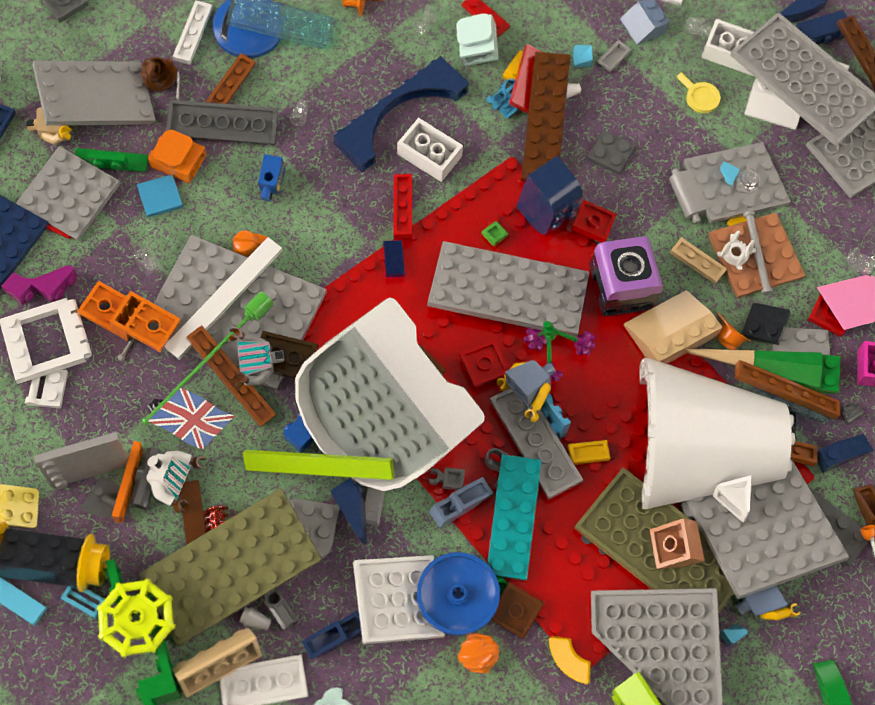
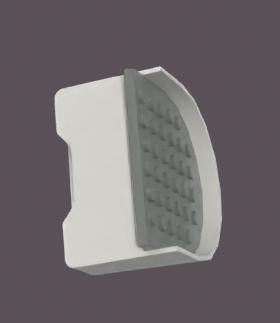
(383, 398)

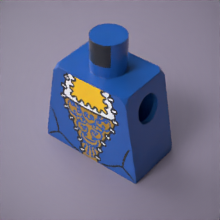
(271, 176)

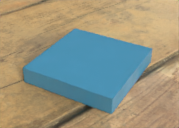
(159, 196)

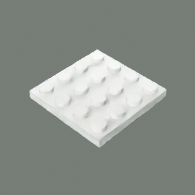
(389, 599)

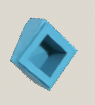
(582, 55)
(733, 634)

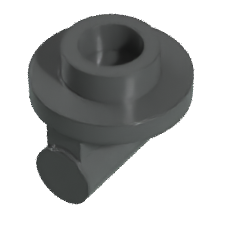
(851, 412)

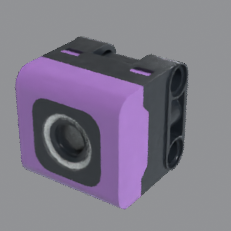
(626, 276)

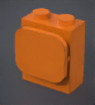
(177, 155)

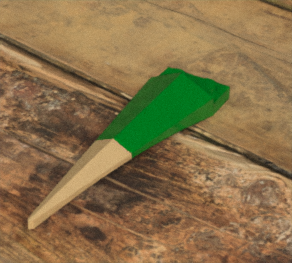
(806, 368)

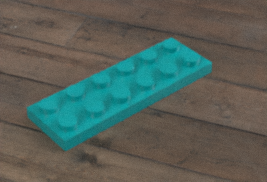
(514, 516)

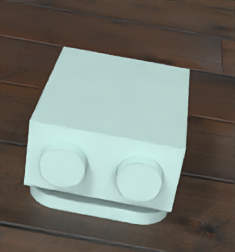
(477, 39)

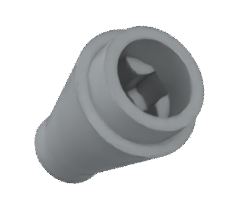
(254, 619)

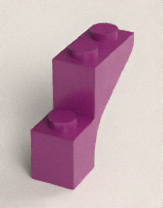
(49, 285)

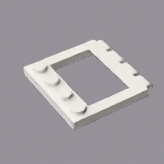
(17, 346)

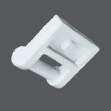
(52, 391)

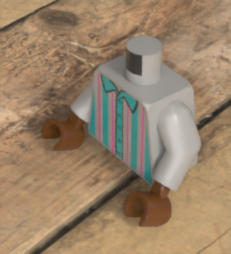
(254, 358)

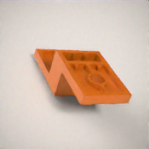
(129, 316)

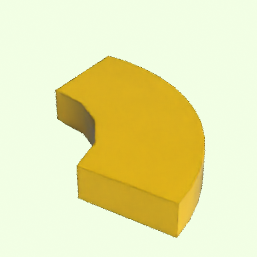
(568, 660)

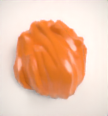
(478, 653)

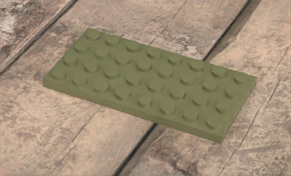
(623, 532)
(233, 565)

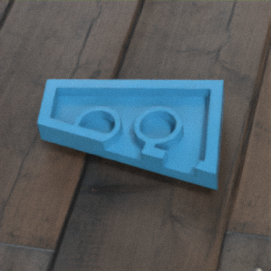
(555, 417)

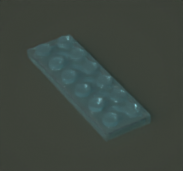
(282, 22)

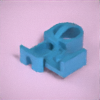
(501, 101)

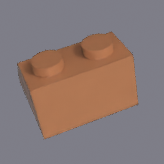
(677, 544)

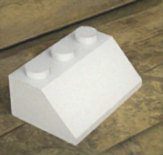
(769, 107)

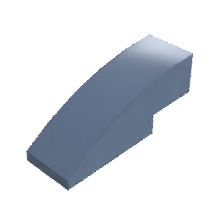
(460, 502)

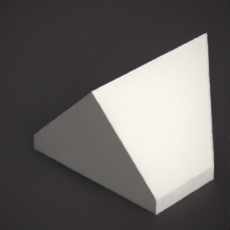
(735, 496)

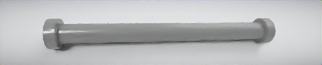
(767, 290)

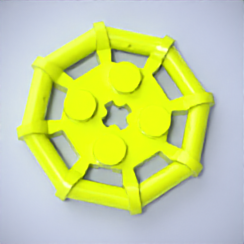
(137, 629)

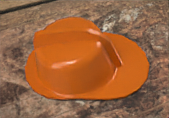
(247, 242)
(729, 336)

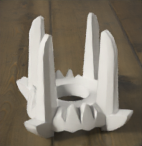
(735, 243)

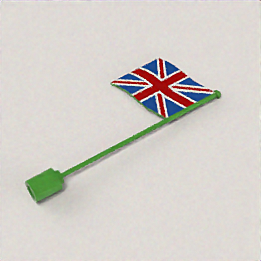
(189, 414)

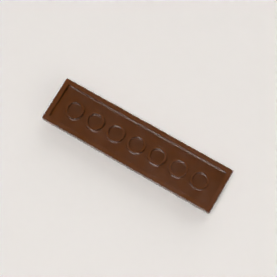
(546, 110)

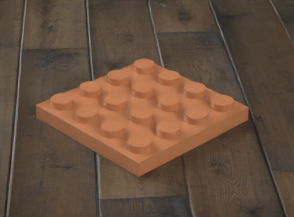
(777, 252)

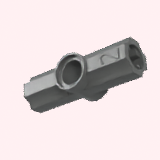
(142, 490)
(281, 610)

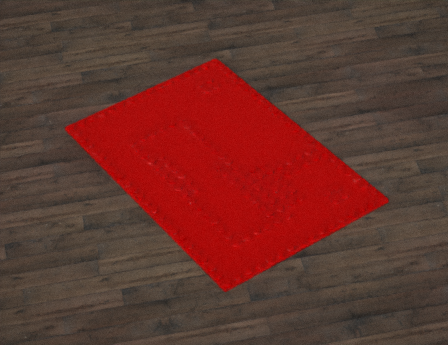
(596, 392)

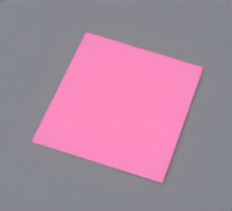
(851, 300)

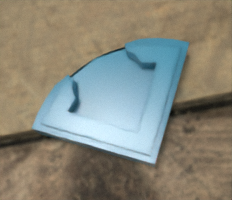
(729, 172)

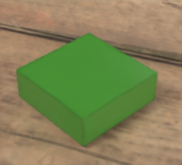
(495, 233)

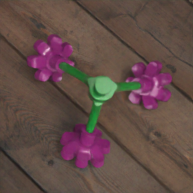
(544, 337)

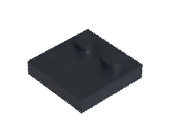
(766, 323)

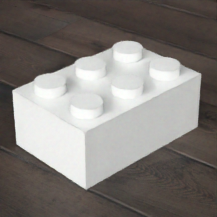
(429, 149)

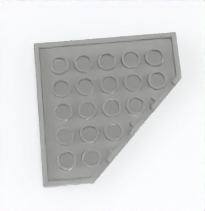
(666, 639)

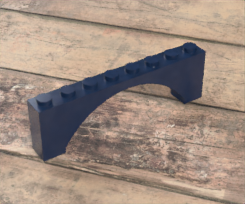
(435, 80)

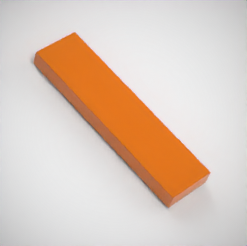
(127, 482)

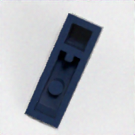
(842, 452)
(352, 504)

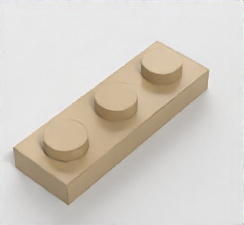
(698, 260)

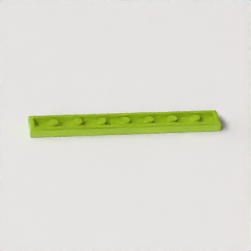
(319, 464)

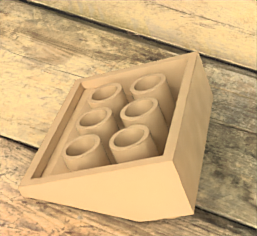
(673, 328)

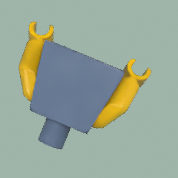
(529, 383)
(768, 605)

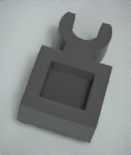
(451, 478)

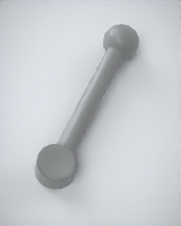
(121, 357)

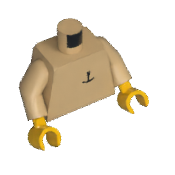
(51, 133)

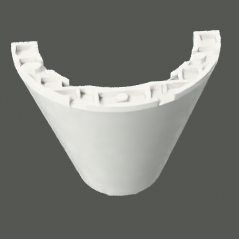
(708, 435)

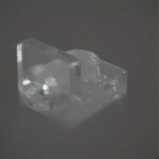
(148, 262)

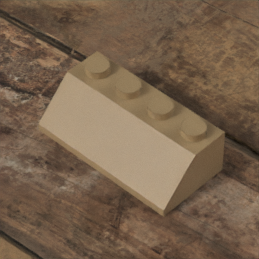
(217, 661)

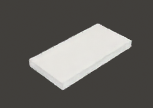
(265, 682)

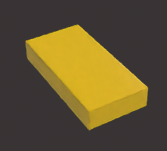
(589, 452)

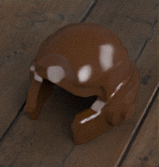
(158, 74)

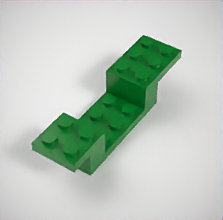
(160, 687)

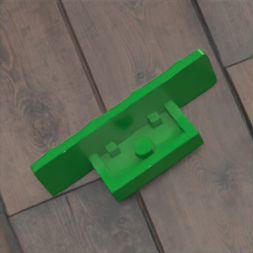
(114, 160)

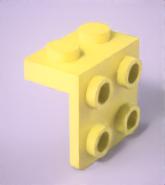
(19, 506)

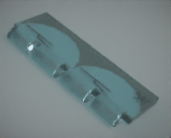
(794, 407)

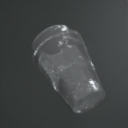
(299, 114)

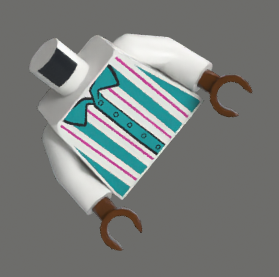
(168, 476)

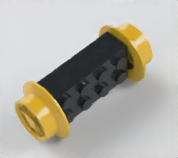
(52, 558)

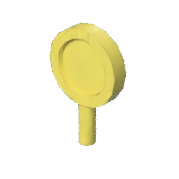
(701, 96)

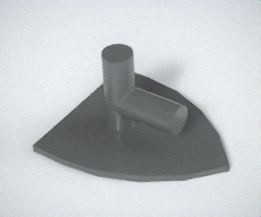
(102, 498)

